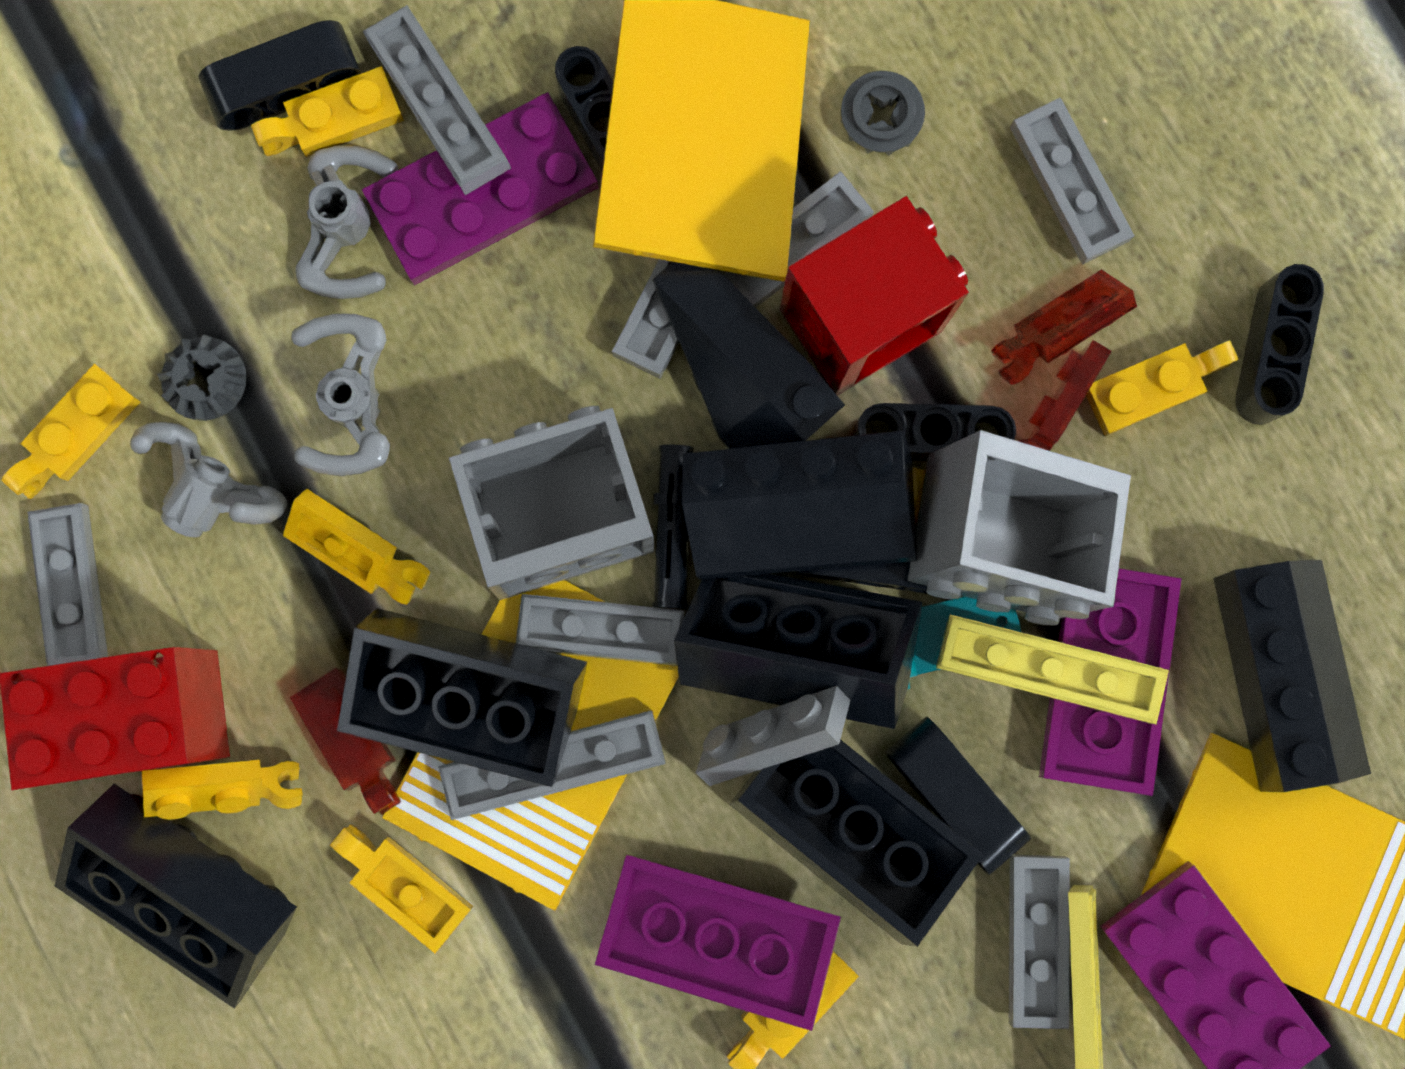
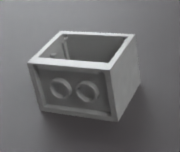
(552, 502)
(1020, 529)

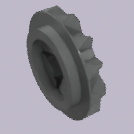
(882, 89)
(225, 384)

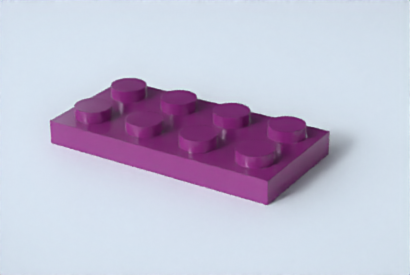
(439, 225)
(1100, 746)
(719, 942)
(1212, 978)

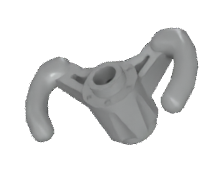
(340, 219)
(363, 404)
(204, 485)

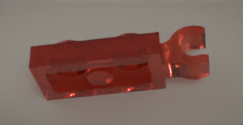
(1063, 324)
(1077, 376)
(350, 757)

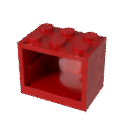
(872, 294)
(113, 716)

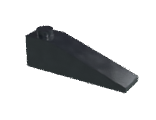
(741, 364)

